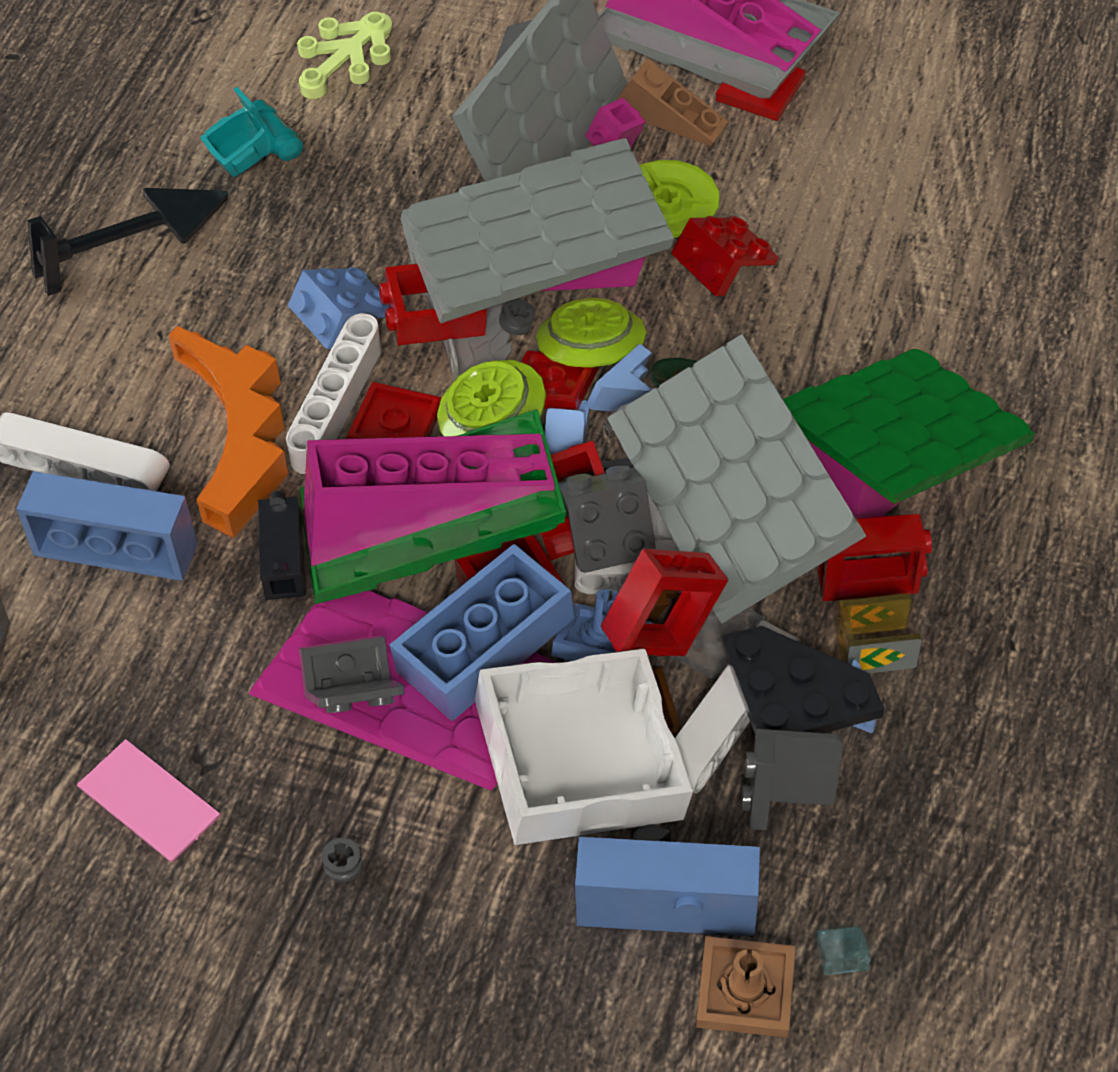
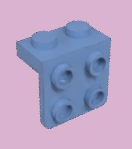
(330, 297)

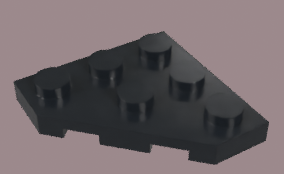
(797, 686)

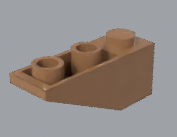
(671, 105)

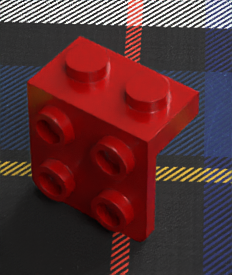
(718, 248)

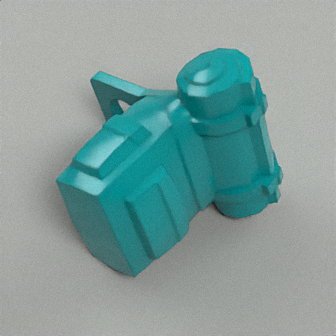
(249, 136)

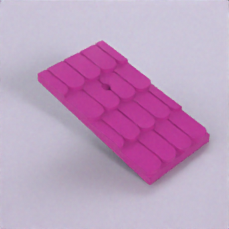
(409, 724)

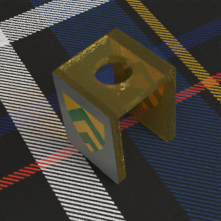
(877, 615)

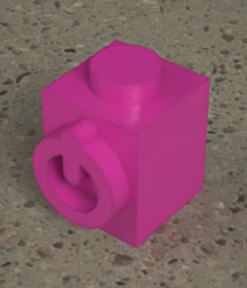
(615, 122)

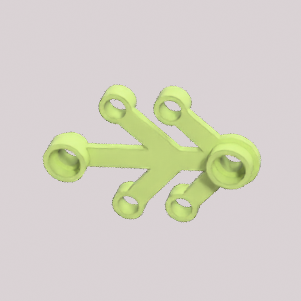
(372, 27)

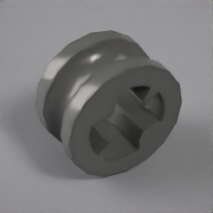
(521, 324)
(354, 859)

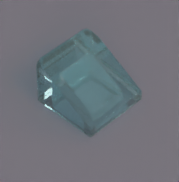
(843, 950)

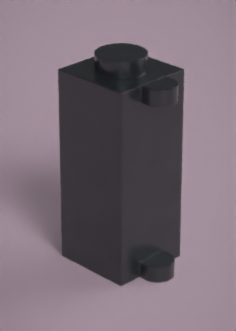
(281, 547)

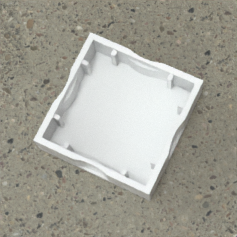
(581, 746)

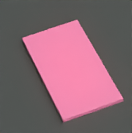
(148, 800)

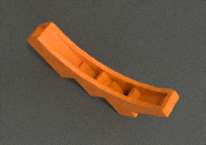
(250, 461)

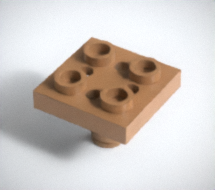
(747, 970)

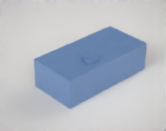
(107, 525)
(483, 625)
(667, 886)

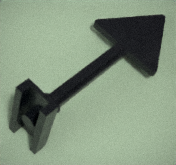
(179, 209)

